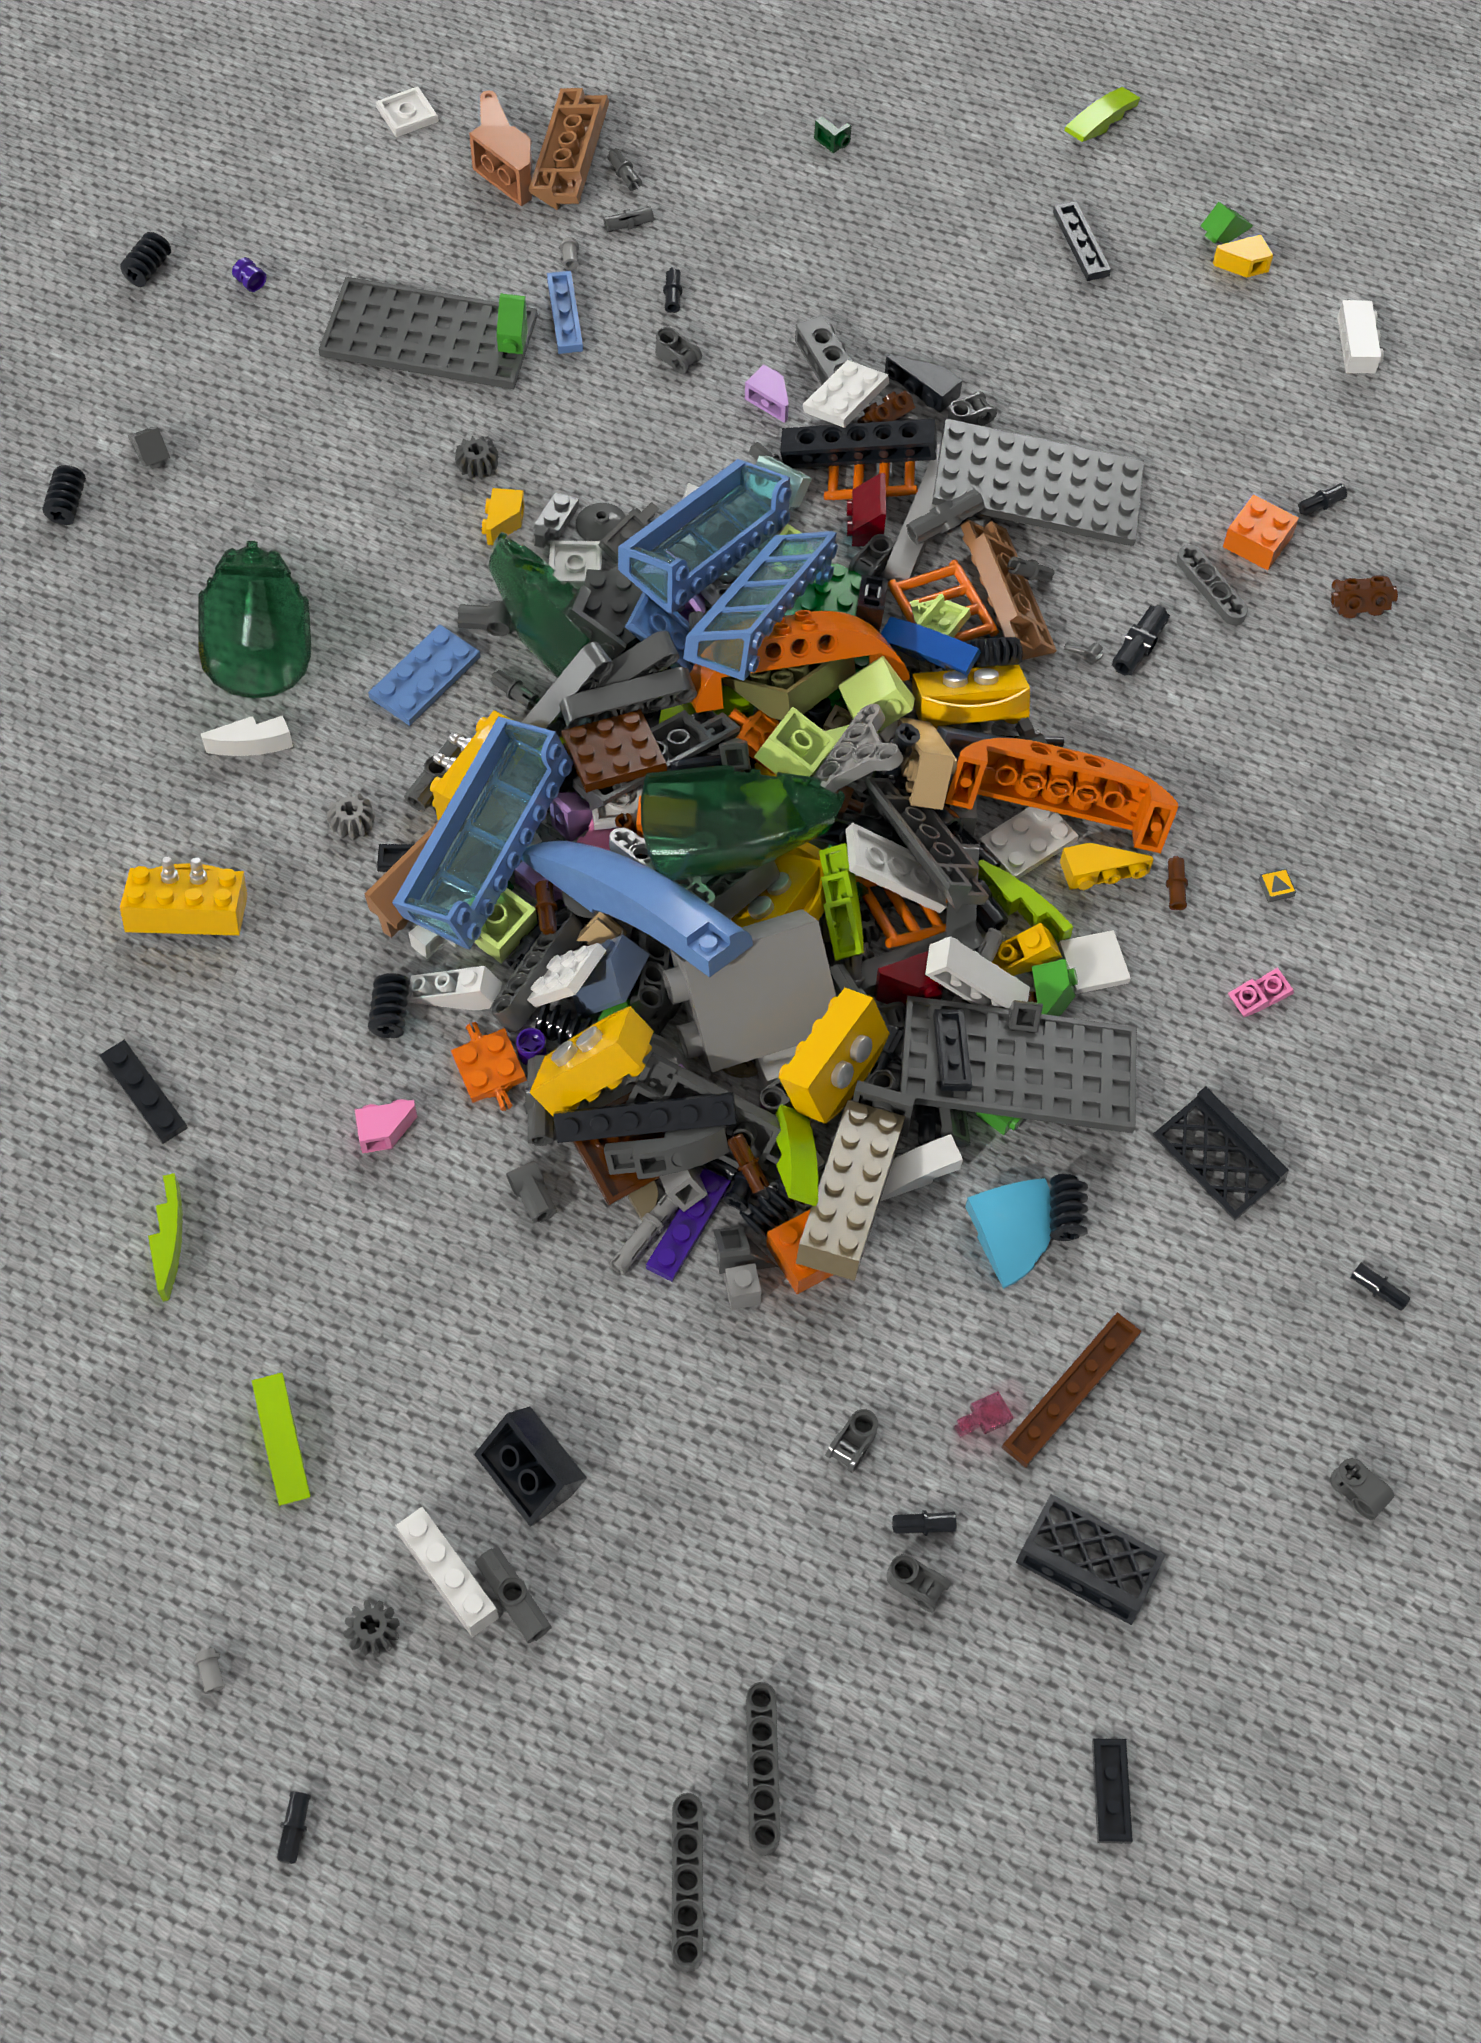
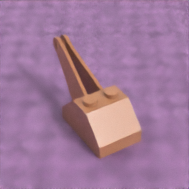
(501, 151)

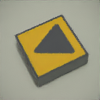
(1277, 885)

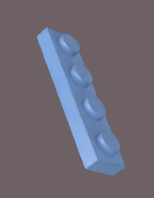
(564, 312)

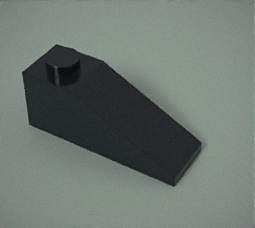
(871, 600)

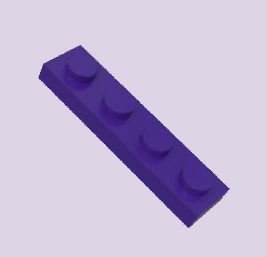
(687, 1228)

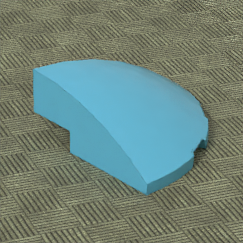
(1012, 1226)

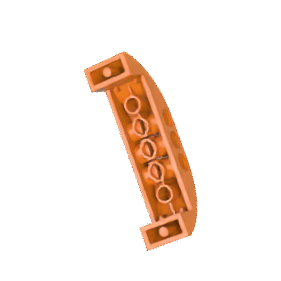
(801, 641)
(1064, 784)

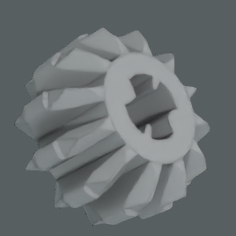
(350, 815)

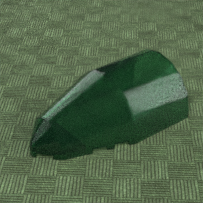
(536, 603)
(253, 624)
(730, 819)

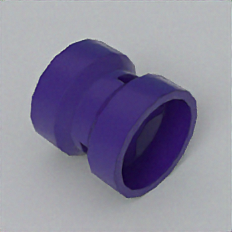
(248, 274)
(530, 1040)

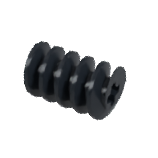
(145, 258)
(64, 494)
(388, 1005)
(560, 1026)
(1068, 1207)
(770, 1209)

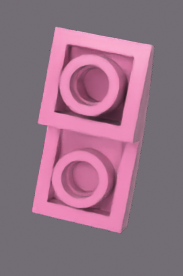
(1262, 993)

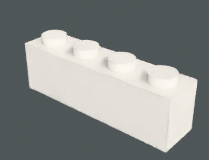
(972, 975)
(447, 1572)

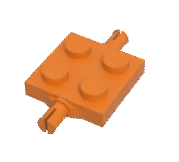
(754, 730)
(489, 1065)

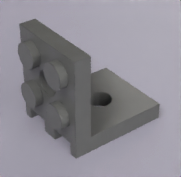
(593, 630)
(887, 1099)

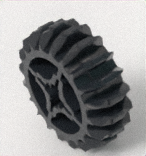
(997, 651)

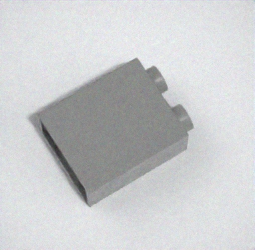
(758, 999)

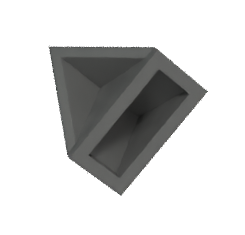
(737, 1249)

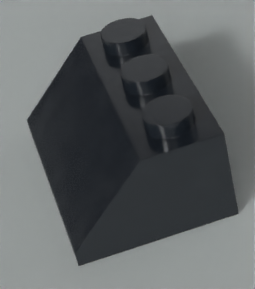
(529, 1465)

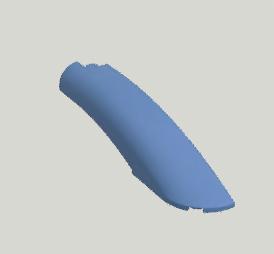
(643, 899)

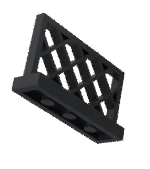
(1243, 1142)
(1085, 1582)

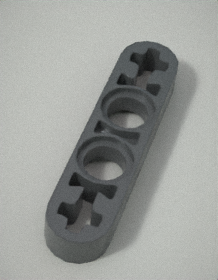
(1215, 583)

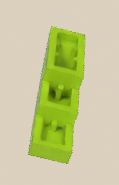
(1102, 113)
(1017, 896)
(841, 903)
(799, 1157)
(167, 1244)
(281, 1438)

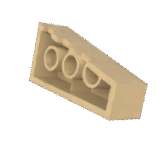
(928, 767)

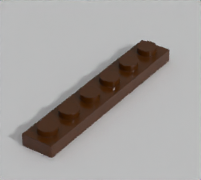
(1071, 1390)

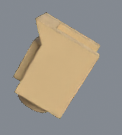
(600, 929)

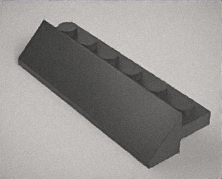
(678, 739)
(929, 843)
(760, 1128)

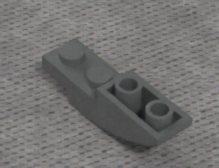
(667, 1155)

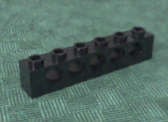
(859, 443)

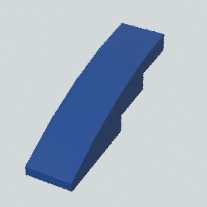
(930, 645)

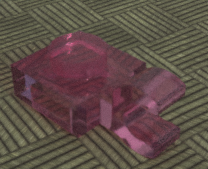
(986, 1413)

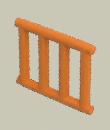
(908, 488)
(965, 587)
(915, 932)

